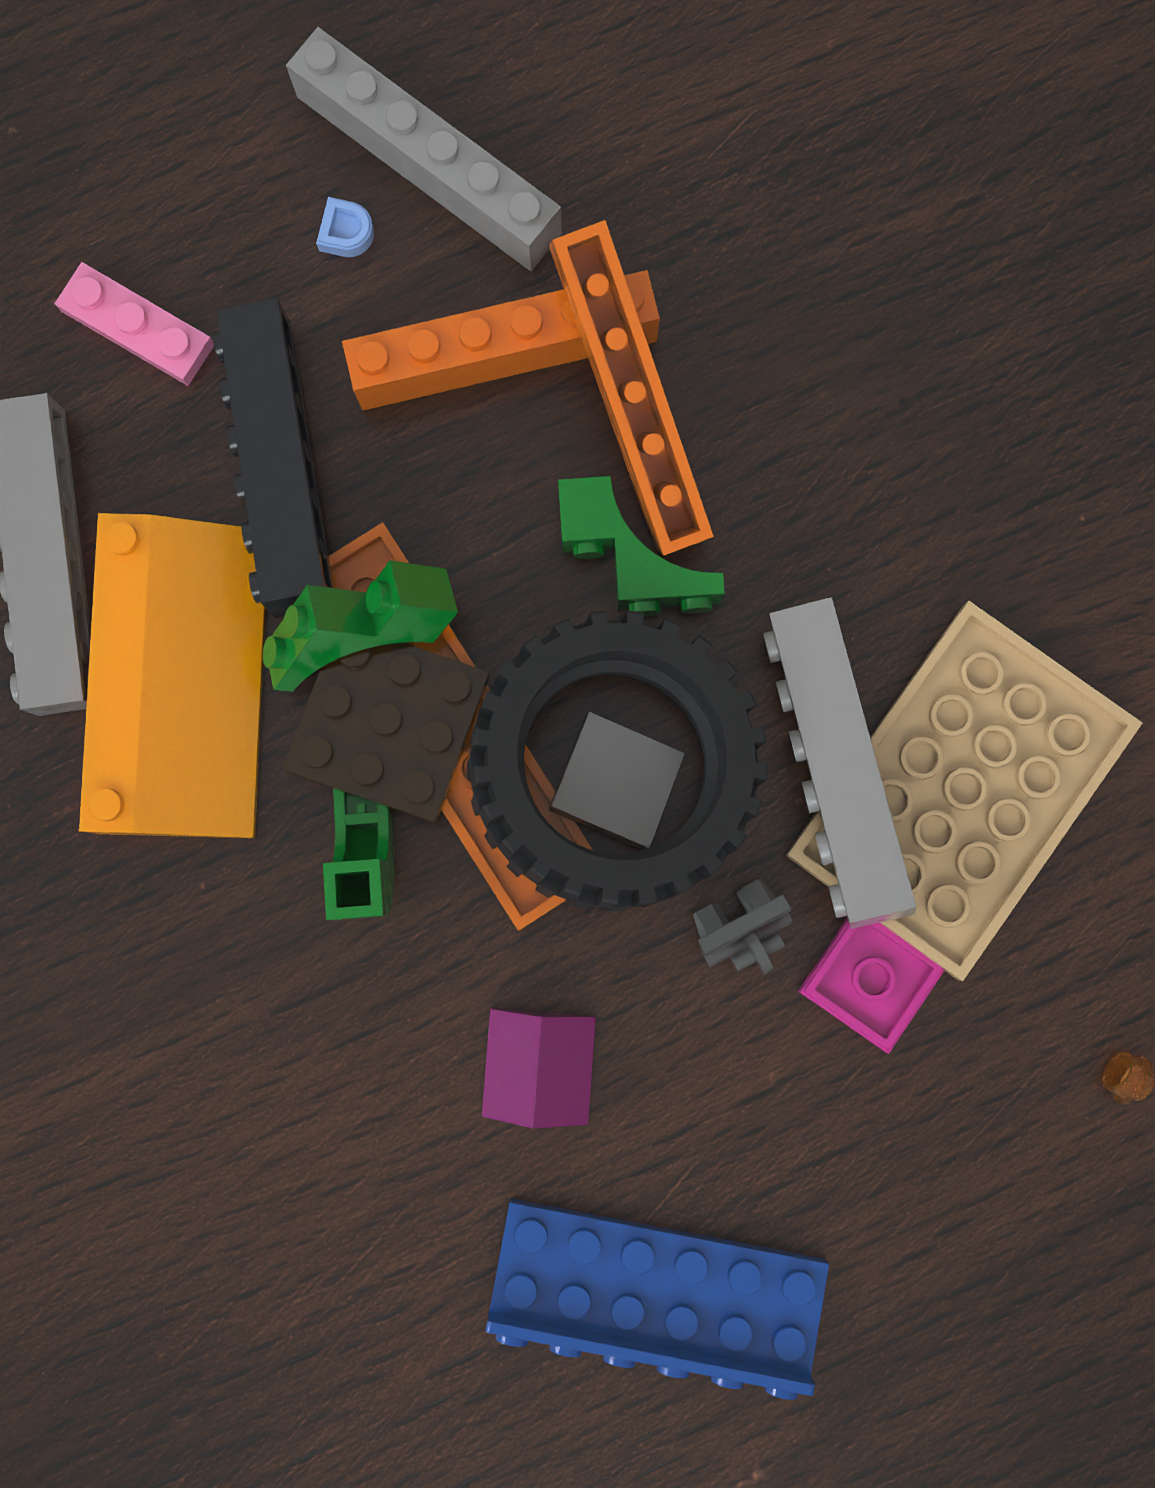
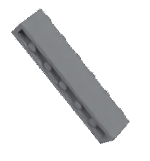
(425, 149)
(42, 559)
(841, 765)

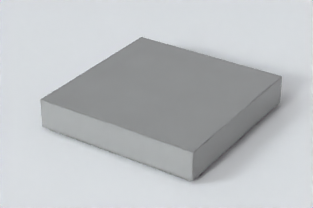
(616, 781)

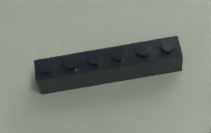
(273, 453)

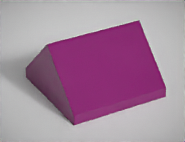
(538, 1068)

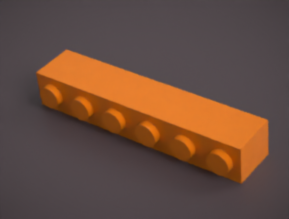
(477, 346)
(630, 387)

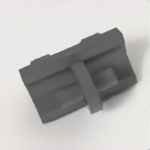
(763, 918)

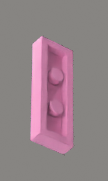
(134, 323)

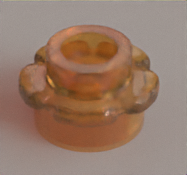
(1128, 1077)

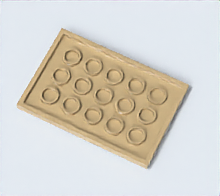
(982, 780)

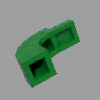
(363, 863)

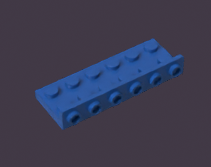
(658, 1298)

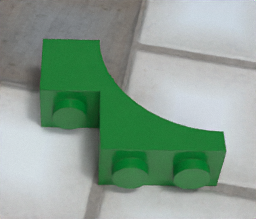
(642, 578)
(329, 623)

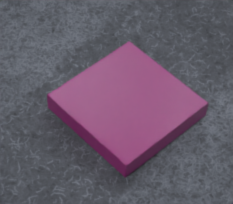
(871, 982)

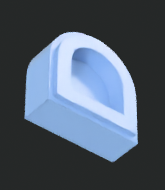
(345, 229)

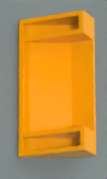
(172, 681)

